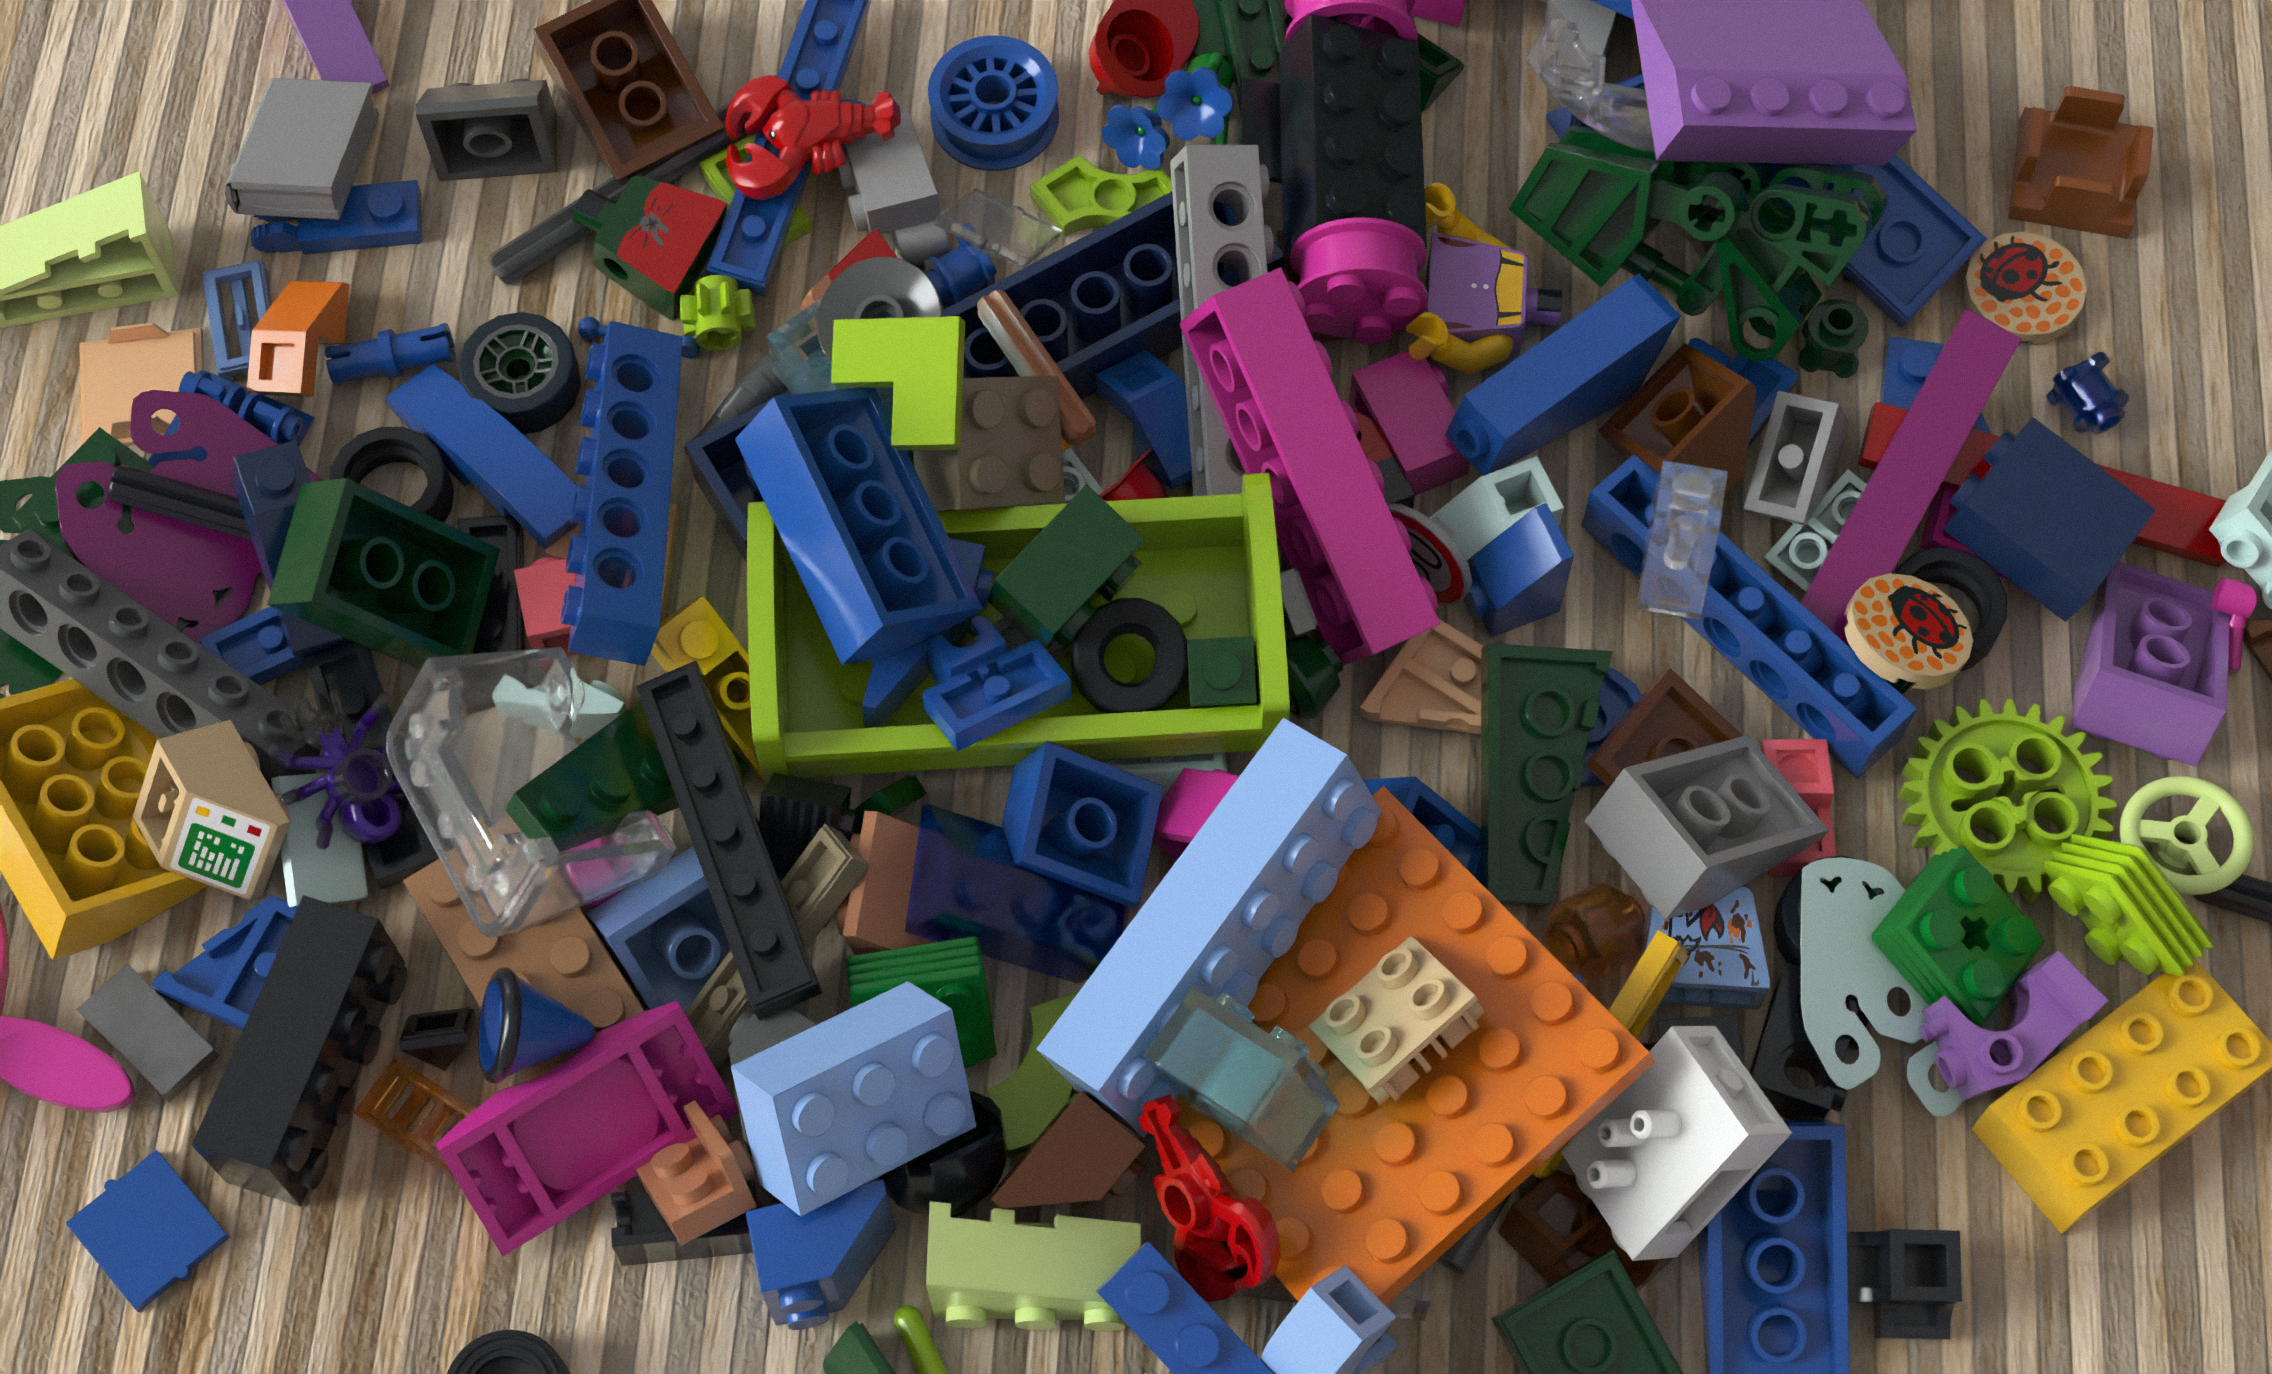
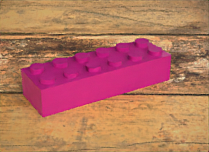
(1325, 492)

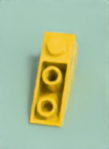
(701, 636)

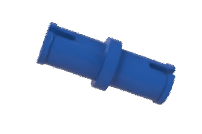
(390, 354)

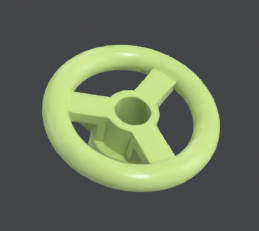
(2183, 860)

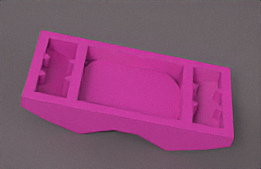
(584, 1125)

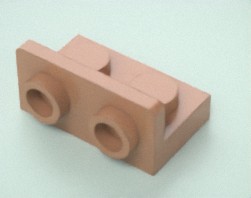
(700, 1180)

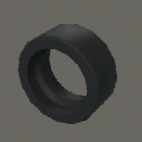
(398, 445)
(1975, 580)

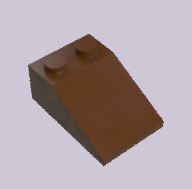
(626, 83)

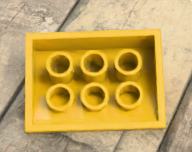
(68, 821)

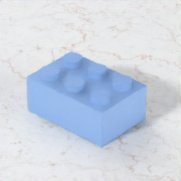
(854, 1097)

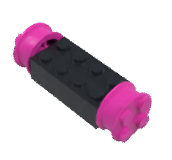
(1353, 165)

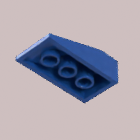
(1780, 1263)

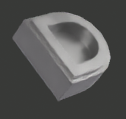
(1297, 610)

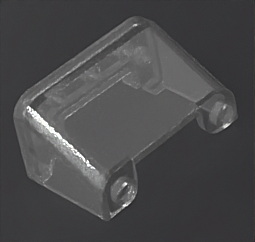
(461, 751)

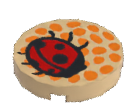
(2025, 286)
(1908, 631)

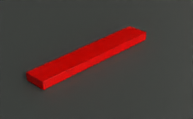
(2176, 527)

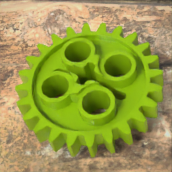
(1990, 749)

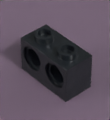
(1786, 1044)

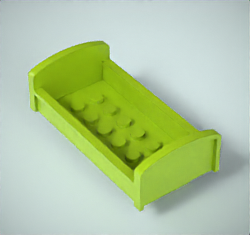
(1201, 560)

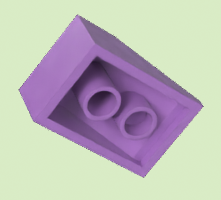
(2153, 665)

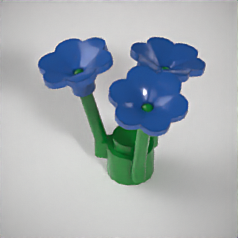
(1193, 102)

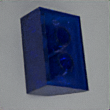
(973, 889)

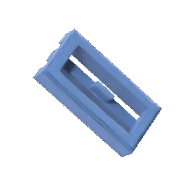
(235, 274)

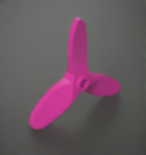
(56, 1063)

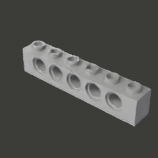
(1198, 179)

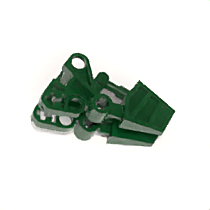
(1606, 199)

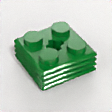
(1958, 936)
(944, 969)

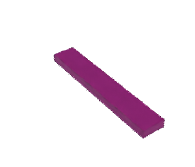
(1912, 466)

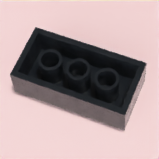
(302, 1052)

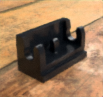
(646, 1238)

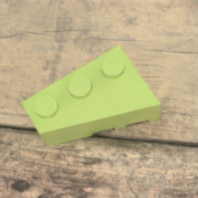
(86, 255)
(1024, 1269)

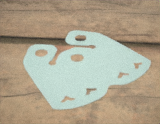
(1845, 961)

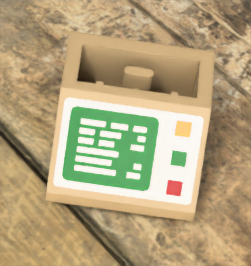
(212, 810)

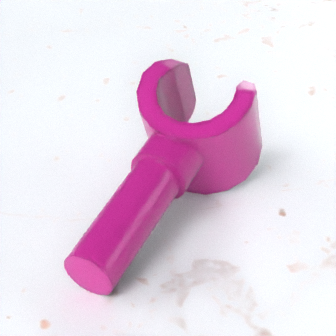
(2239, 602)

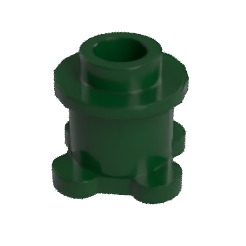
(1832, 337)

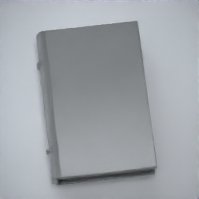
(302, 149)

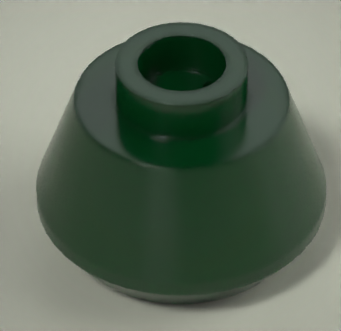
(1311, 676)

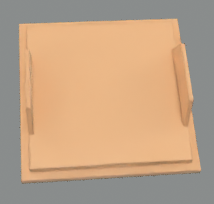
(130, 363)

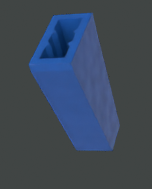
(1565, 378)

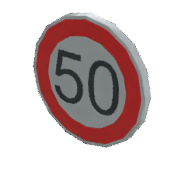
(1435, 555)

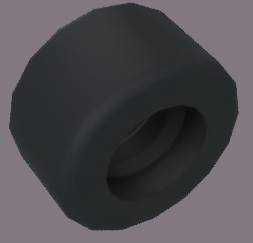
(1138, 618)

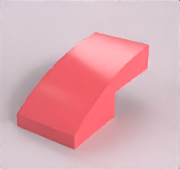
(1808, 770)

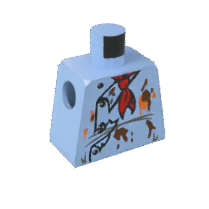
(1723, 950)

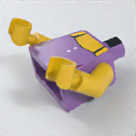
(1474, 293)

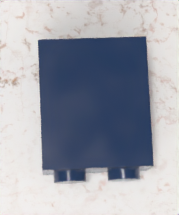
(2047, 517)

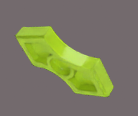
(1086, 197)
(1036, 1088)

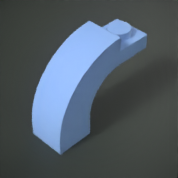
(1332, 1330)

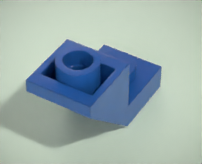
(1157, 407)

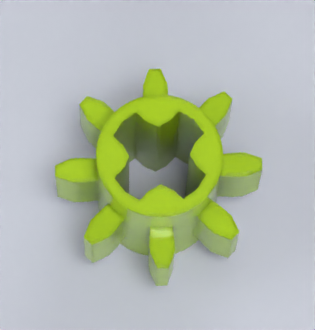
(717, 312)

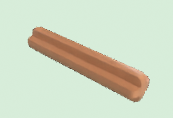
(1032, 359)

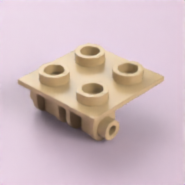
(1395, 1017)

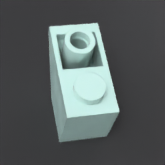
(1497, 503)

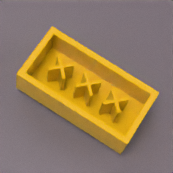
(2125, 1094)

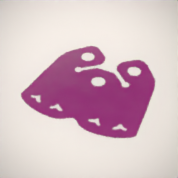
(167, 561)

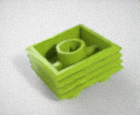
(2125, 905)

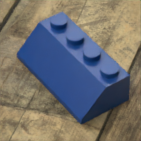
(856, 522)

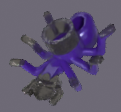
(356, 776)

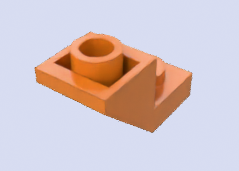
(289, 335)

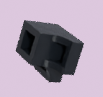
(1908, 1278)

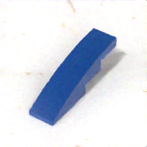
(488, 453)

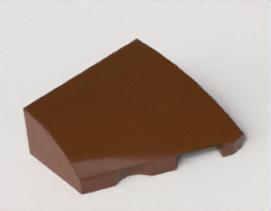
(1562, 1229)

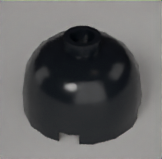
(956, 1171)

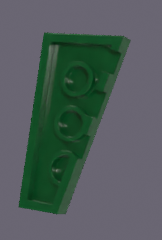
(1532, 753)
(598, 785)

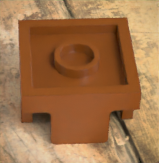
(2080, 164)

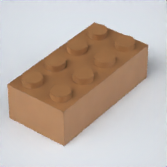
(555, 957)

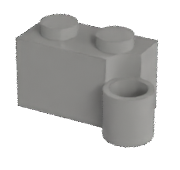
(895, 192)

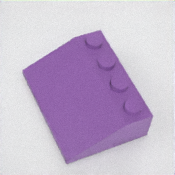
(1771, 82)

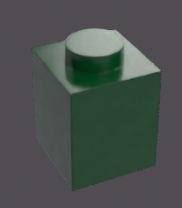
(1221, 672)

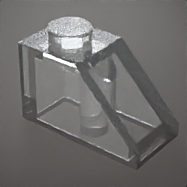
(1681, 539)

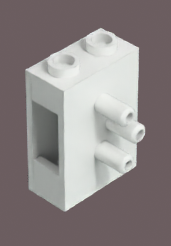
(1675, 1144)

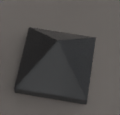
(437, 1035)

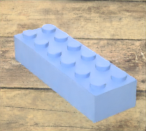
(1216, 915)

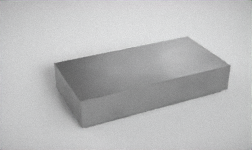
(148, 1032)

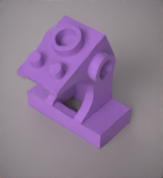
(2047, 1007)

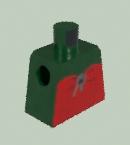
(653, 238)

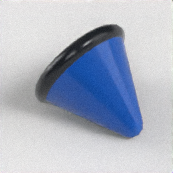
(524, 1027)

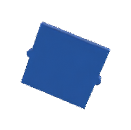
(147, 1230)

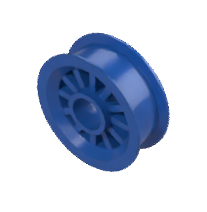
(987, 72)

